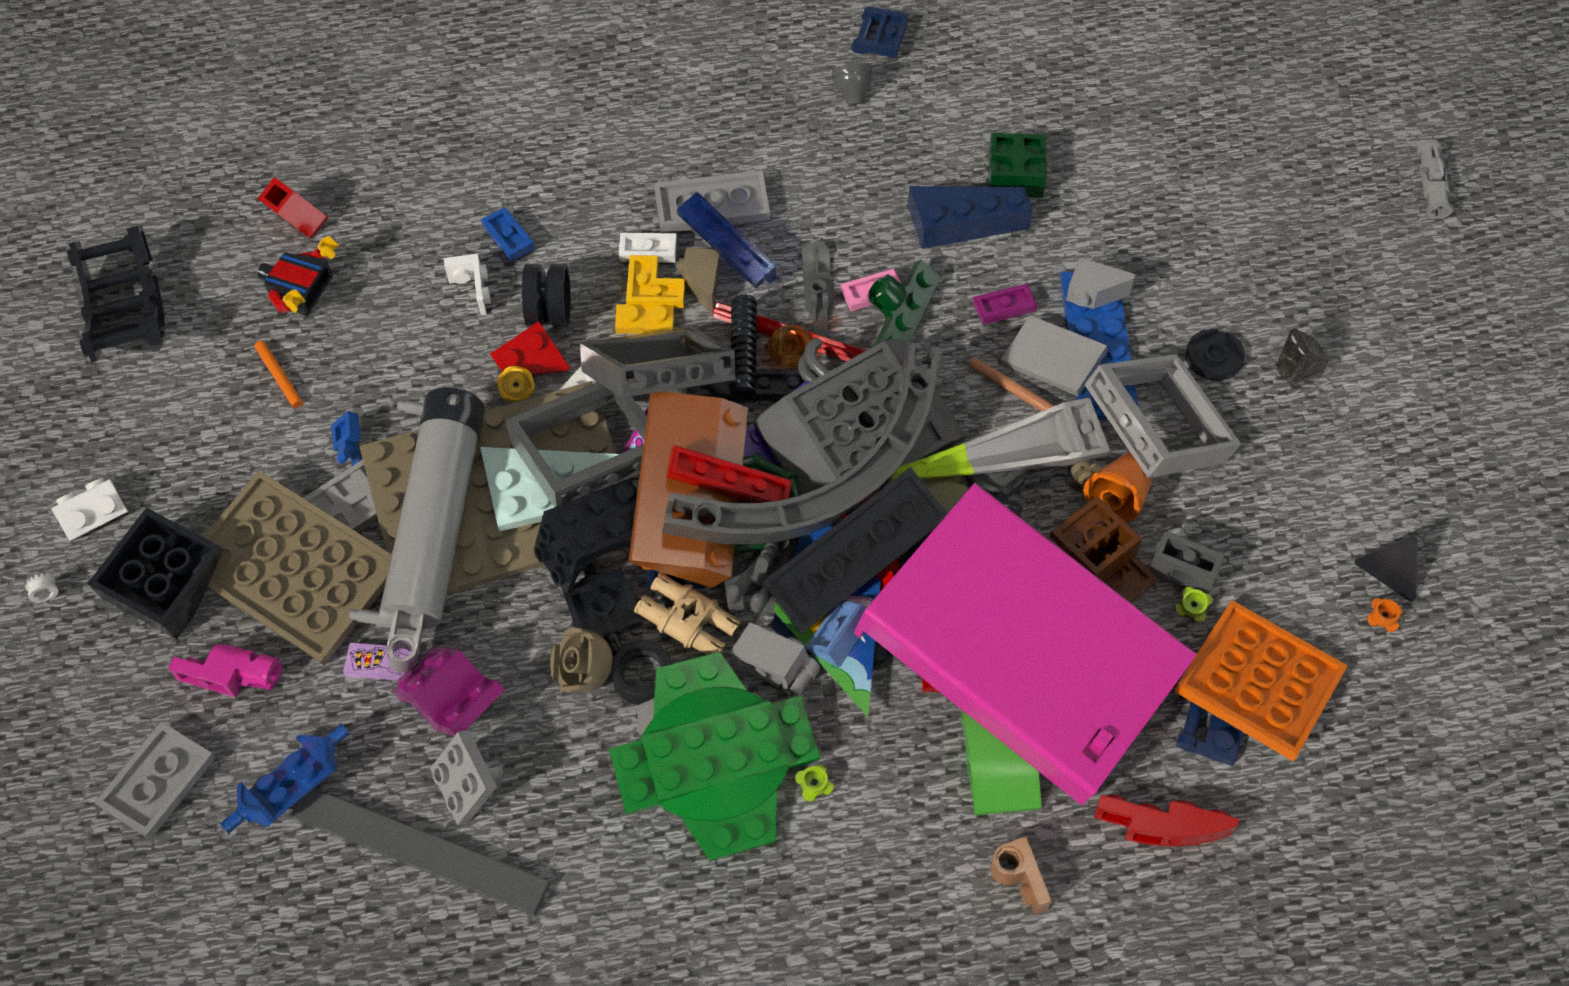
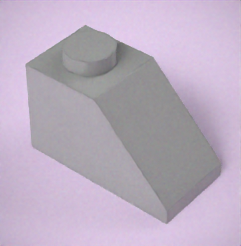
(1098, 284)

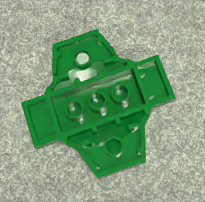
(714, 756)

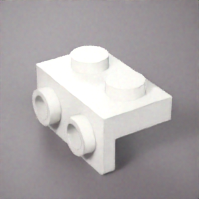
(89, 509)

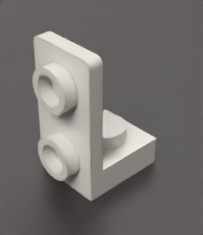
(468, 268)

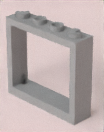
(1109, 392)

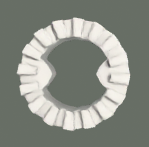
(41, 588)

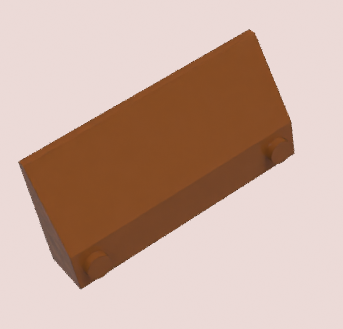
(698, 424)

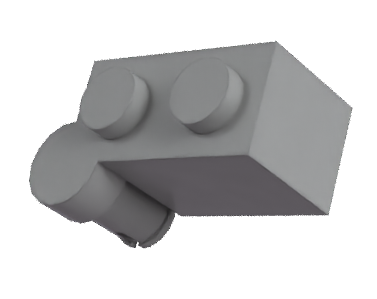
(774, 659)

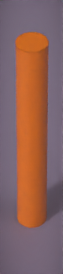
(278, 374)

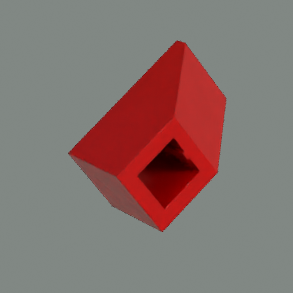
(292, 208)

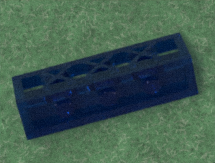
(727, 240)

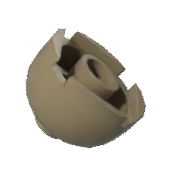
(581, 661)

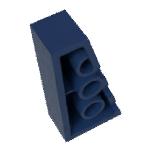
(966, 213)

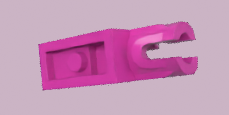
(228, 670)

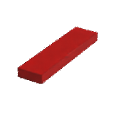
(726, 477)

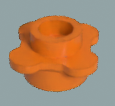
(1386, 606)

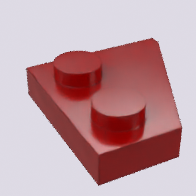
(531, 350)

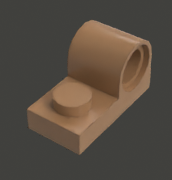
(1027, 871)

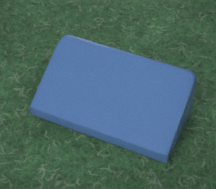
(835, 634)

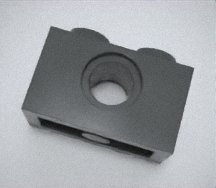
(1186, 562)

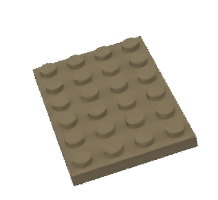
(295, 566)

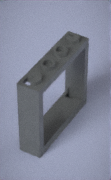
(657, 361)
(552, 413)

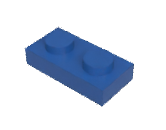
(508, 234)

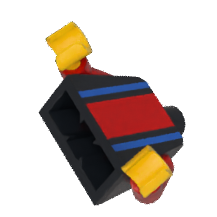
(299, 278)

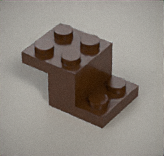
(1105, 548)

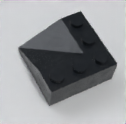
(158, 573)

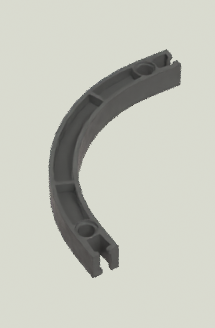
(826, 505)

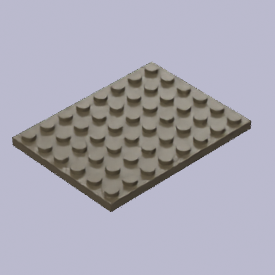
(481, 549)

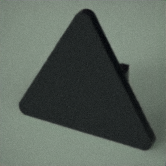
(1394, 566)

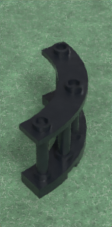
(144, 327)

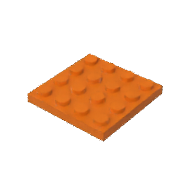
(1261, 680)

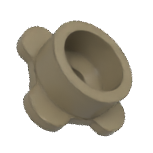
(1082, 471)

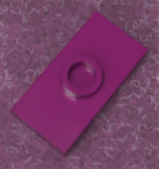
(1004, 304)

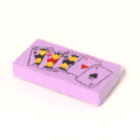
(371, 662)

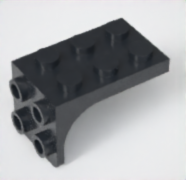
(584, 531)

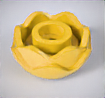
(511, 375)

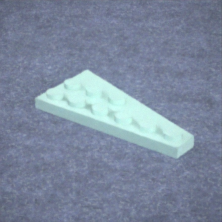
(514, 490)

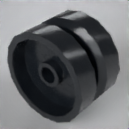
(546, 294)

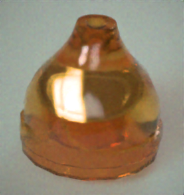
(787, 345)

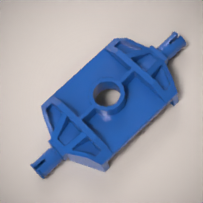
(288, 782)

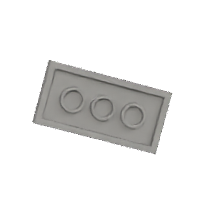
(736, 196)

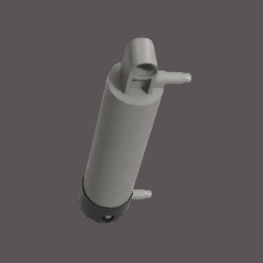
(428, 520)

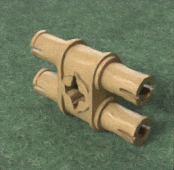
(686, 601)

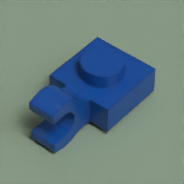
(344, 436)

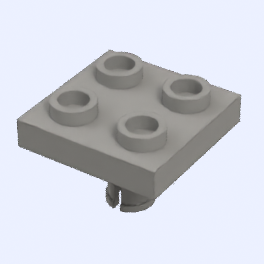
(465, 777)

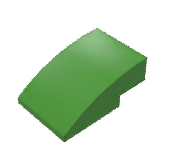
(996, 774)

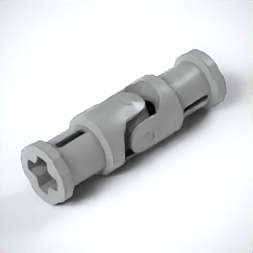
(1434, 179)

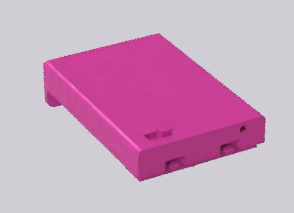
(1027, 642)

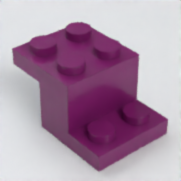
(447, 690)

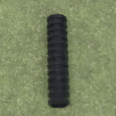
(744, 345)

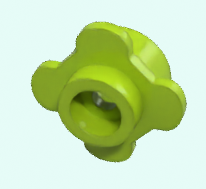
(1193, 595)
(812, 773)

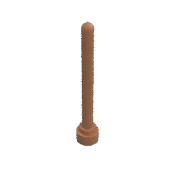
(1009, 384)

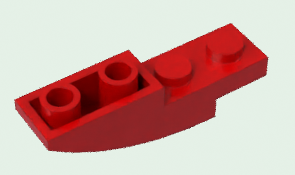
(1177, 826)

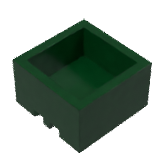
(1018, 162)

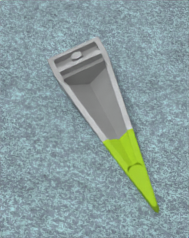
(1047, 439)

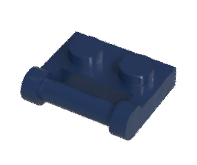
(888, 34)
(1220, 740)

